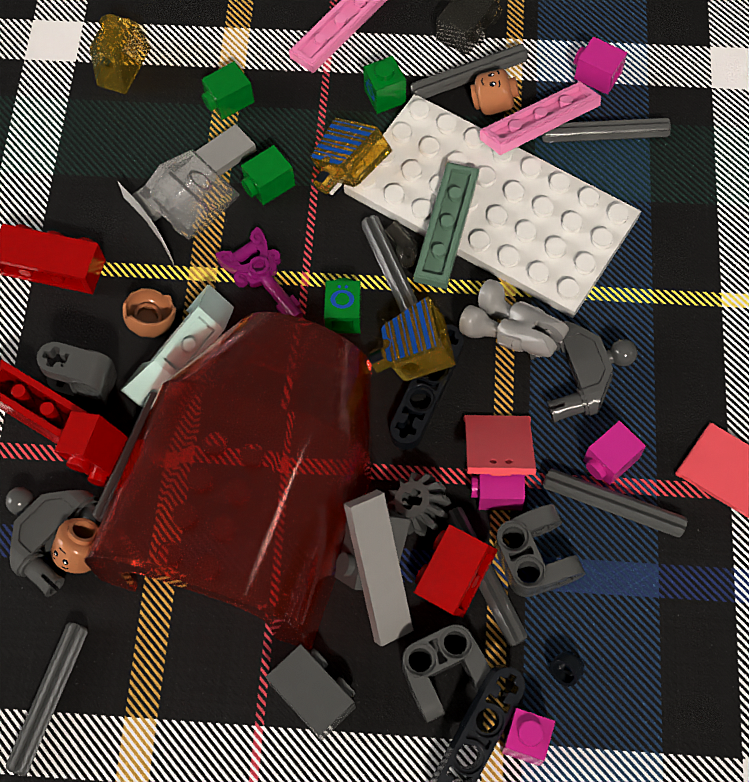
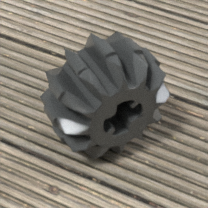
(428, 493)

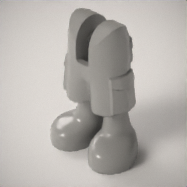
(521, 324)

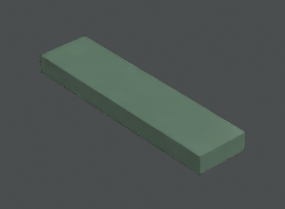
(446, 226)

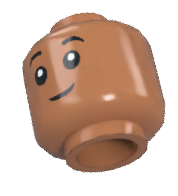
(494, 92)
(73, 544)

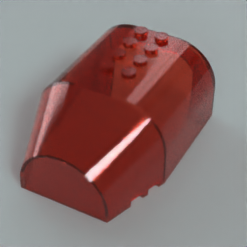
(247, 474)

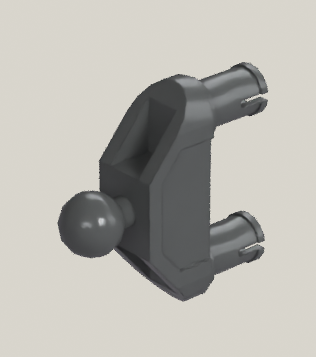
(591, 370)
(37, 529)

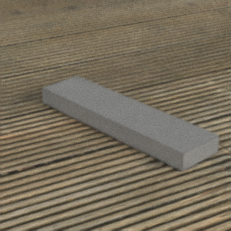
(220, 154)
(378, 567)

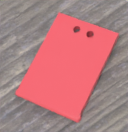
(499, 445)
(719, 468)

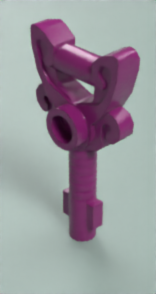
(259, 271)

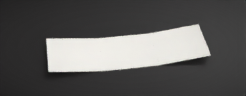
(139, 209)

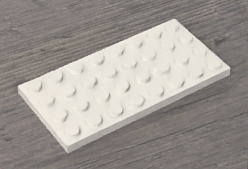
(525, 214)

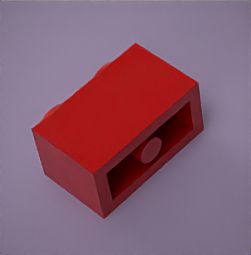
(91, 446)
(454, 570)

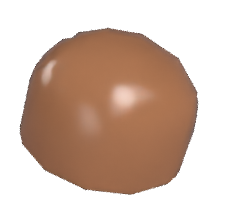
(148, 312)

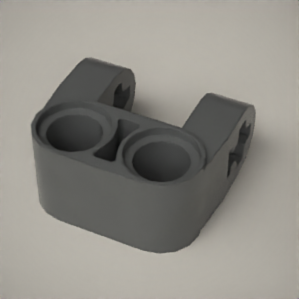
(86, 373)
(528, 557)
(441, 660)

